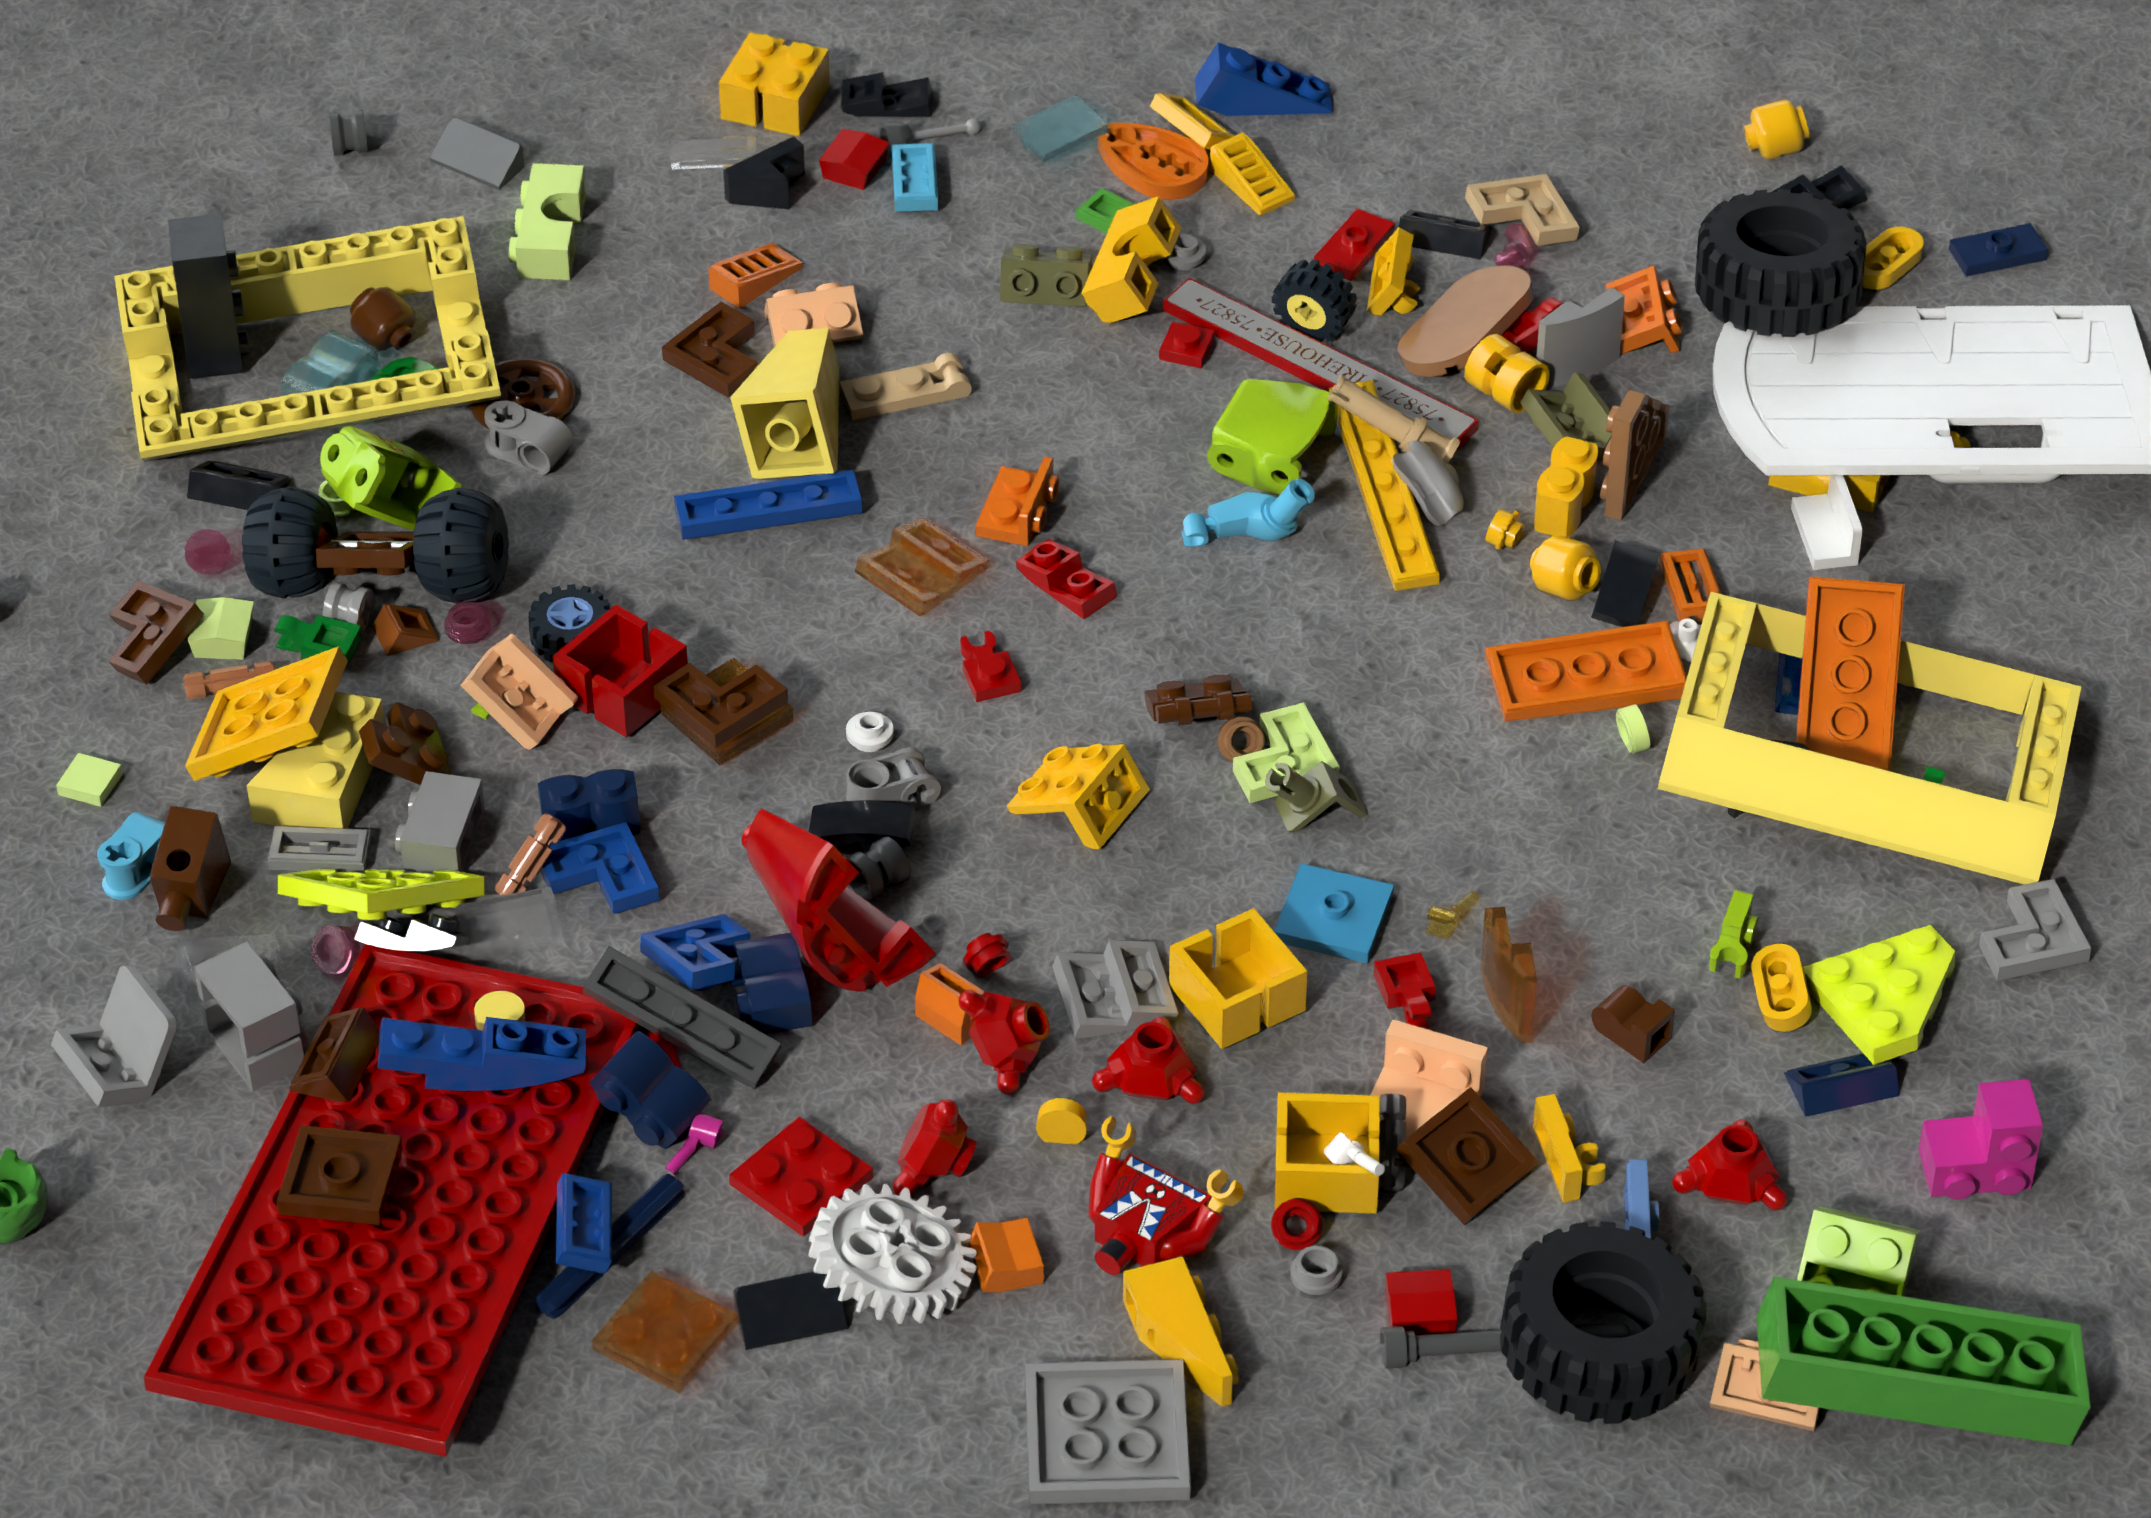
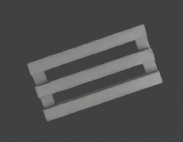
(318, 853)

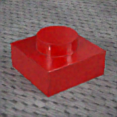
(1186, 345)

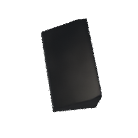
(1446, 233)
(231, 484)
(788, 1310)

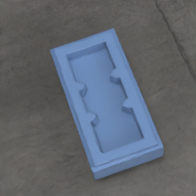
(1637, 1207)

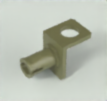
(1309, 795)

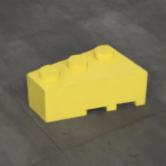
(321, 780)

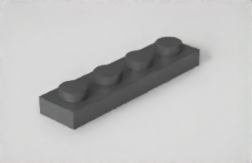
(681, 1017)

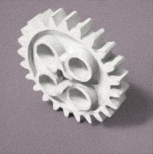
(892, 1253)

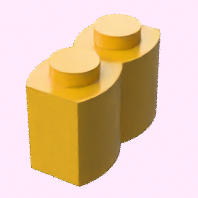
(1565, 487)

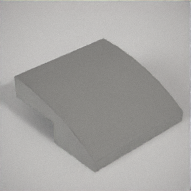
(1581, 338)
(1134, 980)

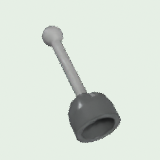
(900, 133)

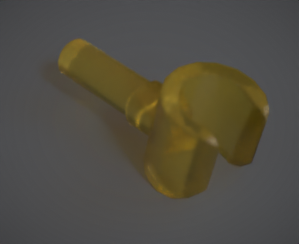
(1444, 921)

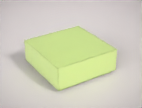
(89, 779)

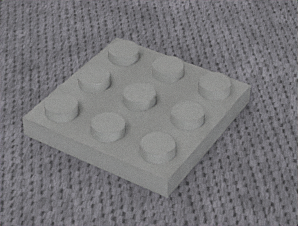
(1107, 1432)

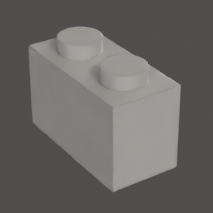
(440, 823)

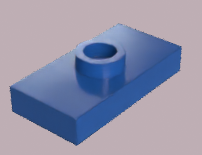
(584, 1223)

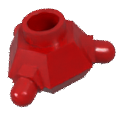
(1005, 1033)
(1151, 1066)
(934, 1146)
(1733, 1169)

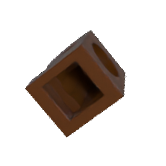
(1632, 1021)

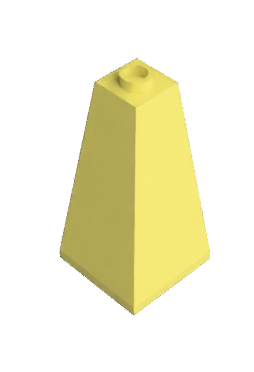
(791, 408)

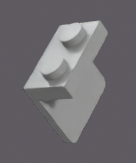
(127, 1049)

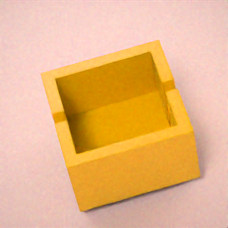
(787, 76)
(1251, 983)
(1302, 1133)

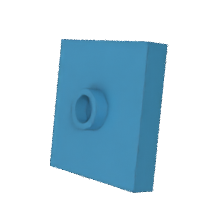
(1334, 913)

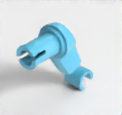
(1250, 515)

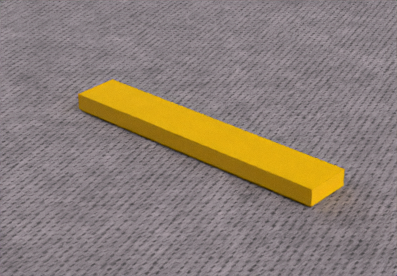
(1388, 502)

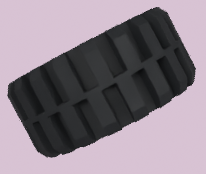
(1780, 263)
(1592, 1372)

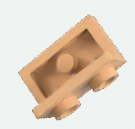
(824, 308)
(519, 690)

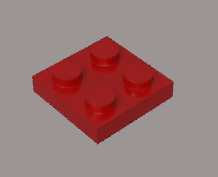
(799, 1175)

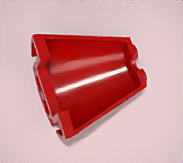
(831, 923)

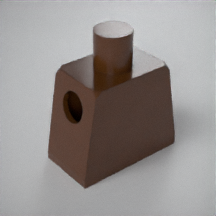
(188, 866)

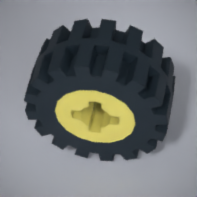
(1314, 300)

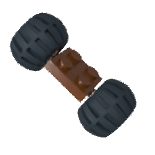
(455, 546)

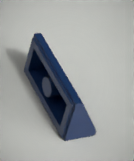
(1842, 1084)

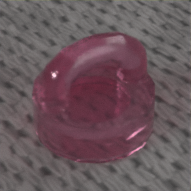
(207, 551)
(335, 949)

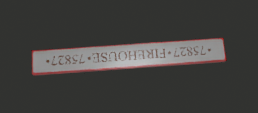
(1306, 356)

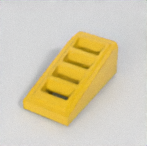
(1241, 152)

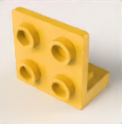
(1090, 784)

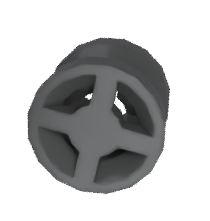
(348, 132)

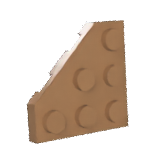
(1636, 437)

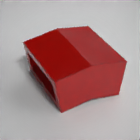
(853, 158)
(1421, 1301)

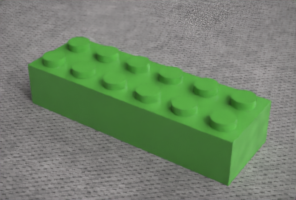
(1922, 1361)

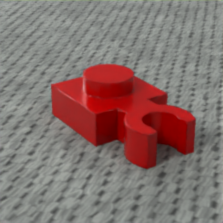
(988, 672)

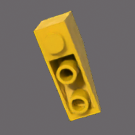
(1173, 1323)

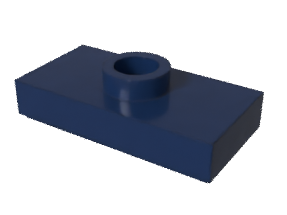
(1998, 249)

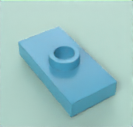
(914, 177)

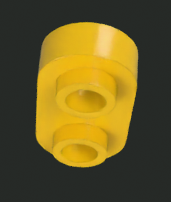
(1884, 263)
(1781, 987)

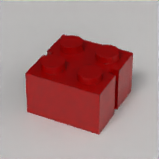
(613, 670)

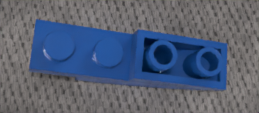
(495, 1058)

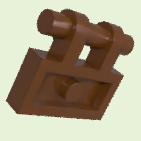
(1183, 703)

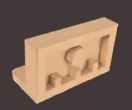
(1740, 1392)

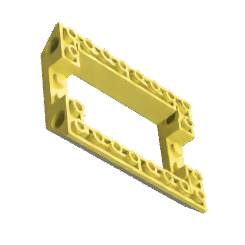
(302, 281)
(1857, 799)

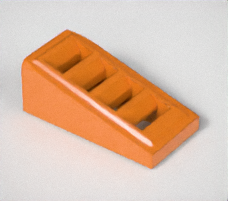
(737, 285)

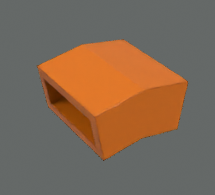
(938, 1002)
(1006, 1255)

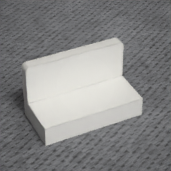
(1829, 526)

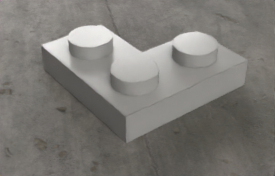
(2042, 941)

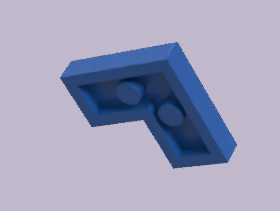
(605, 857)
(696, 950)

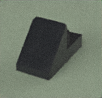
(766, 176)

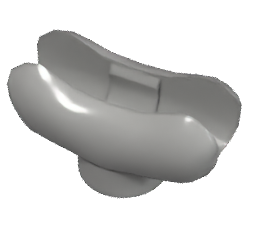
(1430, 481)

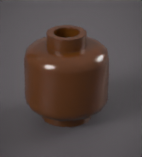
(382, 319)

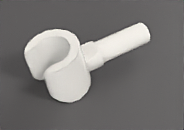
(1346, 1152)

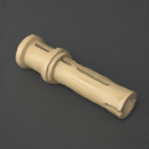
(1390, 420)

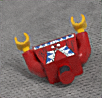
(1148, 1212)

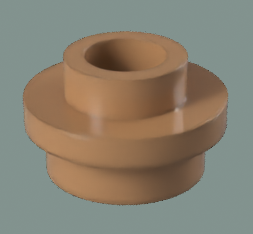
(1252, 731)

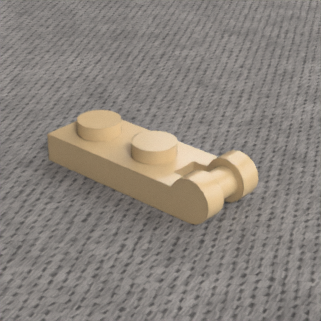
(905, 388)

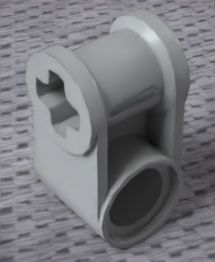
(529, 439)
(892, 779)

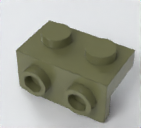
(1044, 276)
(1571, 413)

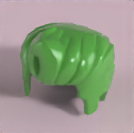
(21, 1197)

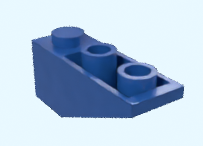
(1247, 85)

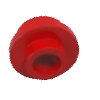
(986, 954)
(1303, 1210)

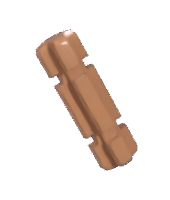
(199, 685)
(531, 855)

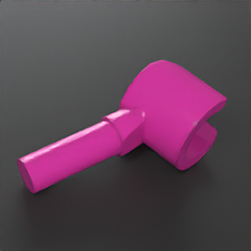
(704, 1131)

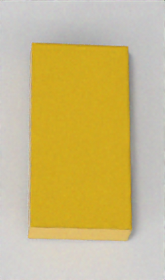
(1190, 119)

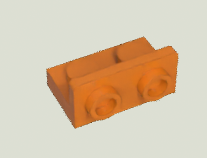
(1648, 310)
(1018, 503)

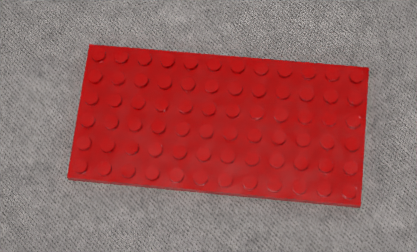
(398, 1318)

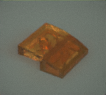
(930, 552)
(1508, 975)

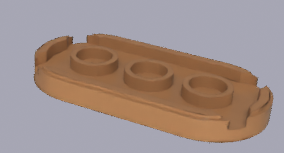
(1462, 317)

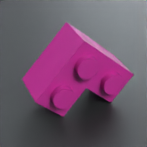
(1988, 1150)

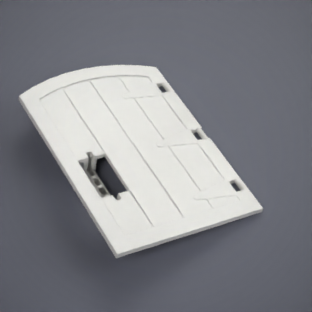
(1889, 385)

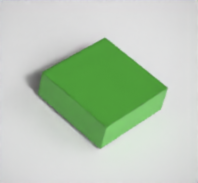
(1101, 209)

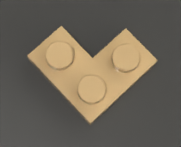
(1528, 199)

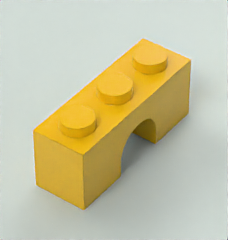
(1120, 278)

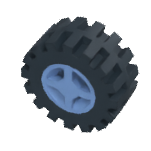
(562, 617)

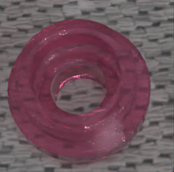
(467, 623)

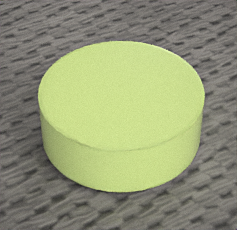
(1633, 729)

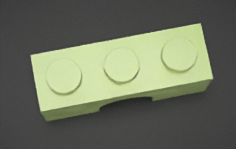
(544, 226)

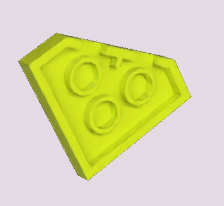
(380, 890)
(1884, 990)

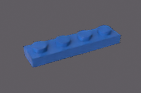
(768, 504)

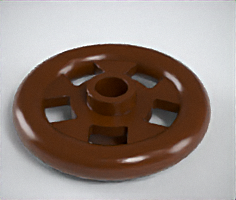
(530, 392)

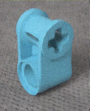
(130, 856)

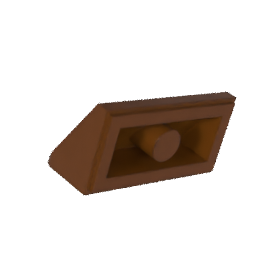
(337, 1056)

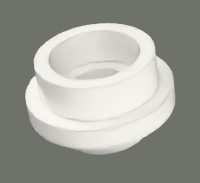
(869, 739)

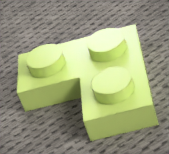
(1292, 741)

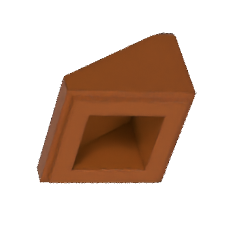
(403, 629)

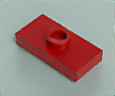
(1355, 243)

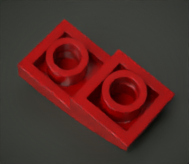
(1061, 575)

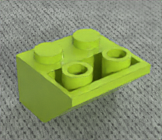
(1858, 1252)

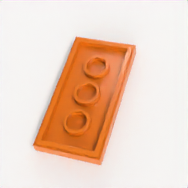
(1850, 669)
(1587, 671)

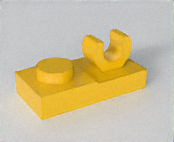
(1388, 276)
(1567, 1165)

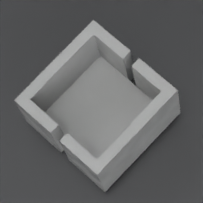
(251, 1015)

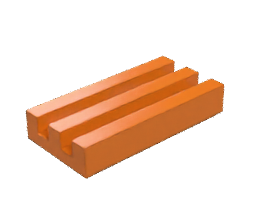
(1697, 606)

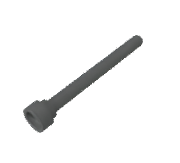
(1404, 1346)

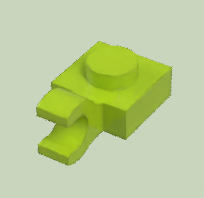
(1736, 929)

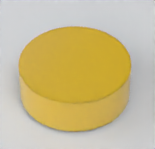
(1062, 1121)

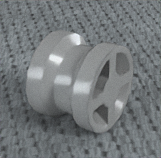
(349, 604)

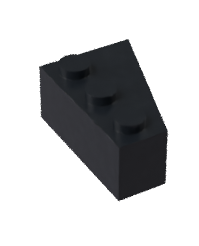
(206, 296)

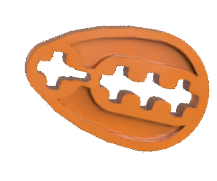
(1130, 143)

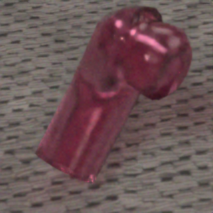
(1518, 251)

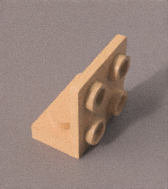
(1428, 1070)

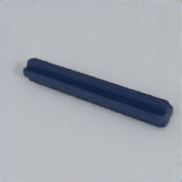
(625, 1233)

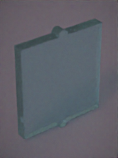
(1060, 128)

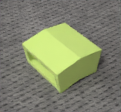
(222, 629)

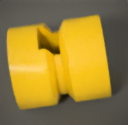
(1504, 372)

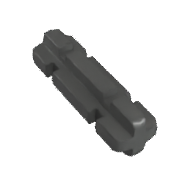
(1391, 1133)

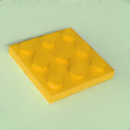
(266, 714)

